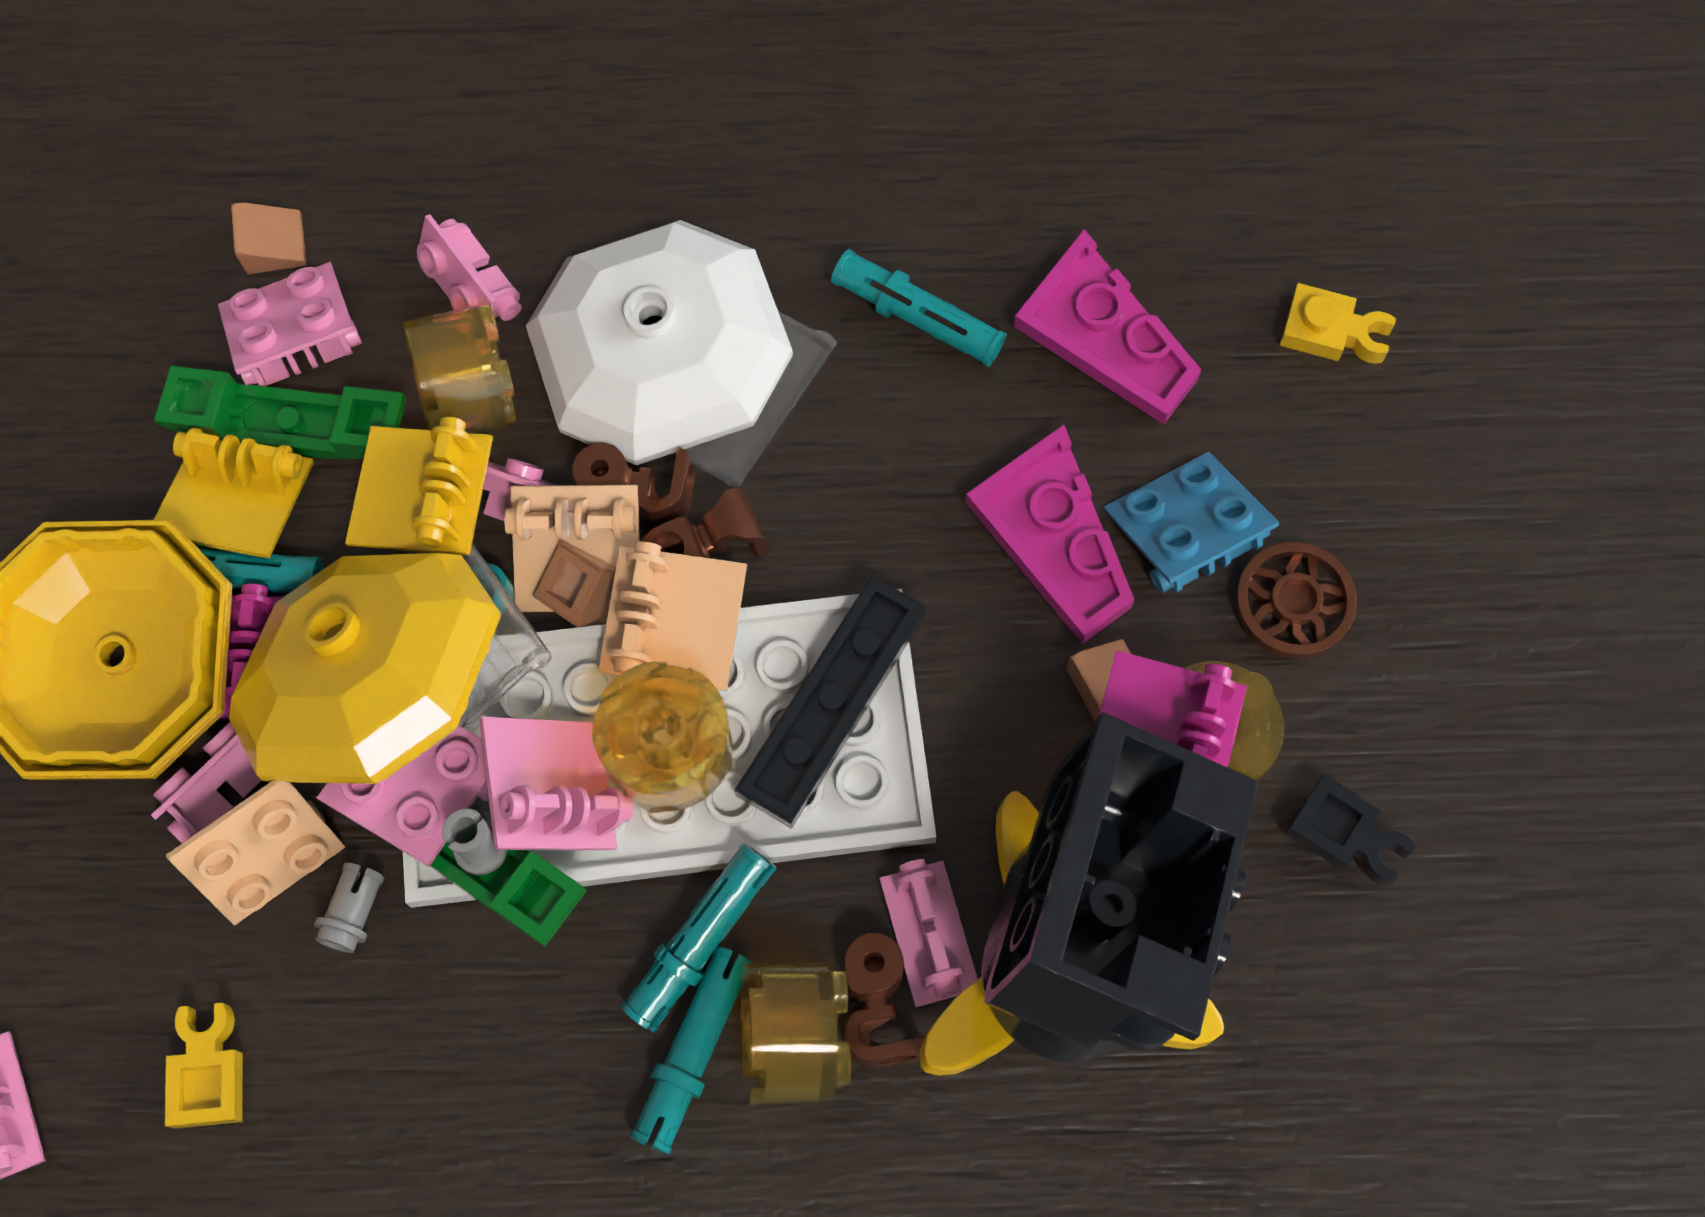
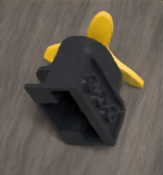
(1106, 907)

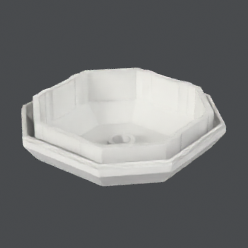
(665, 382)

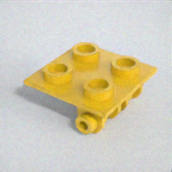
(420, 489)
(233, 491)

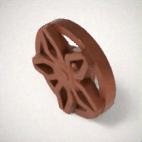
(1295, 600)

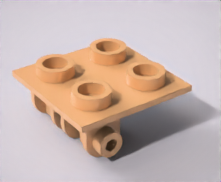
(583, 515)
(673, 612)
(256, 850)

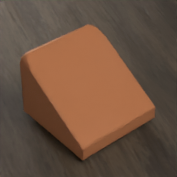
(267, 237)
(577, 586)
(1091, 672)

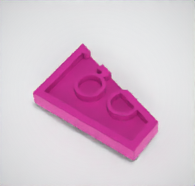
(1103, 330)
(1051, 531)

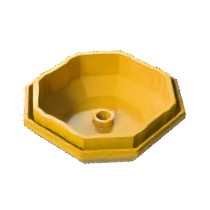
(64, 610)
(363, 668)

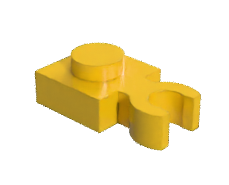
(1325, 324)
(206, 1081)

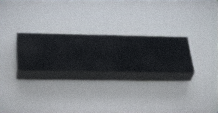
(830, 702)

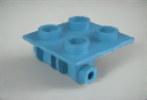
(1191, 521)

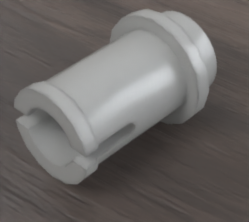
(472, 842)
(347, 910)

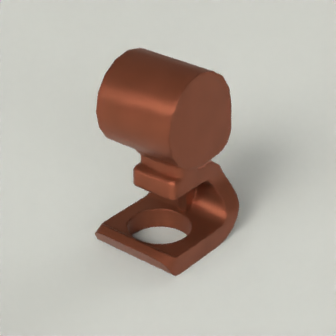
(607, 466)
(727, 520)
(873, 975)

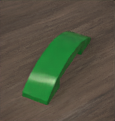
(304, 420)
(521, 890)

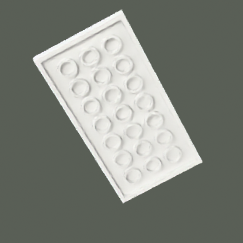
(866, 802)

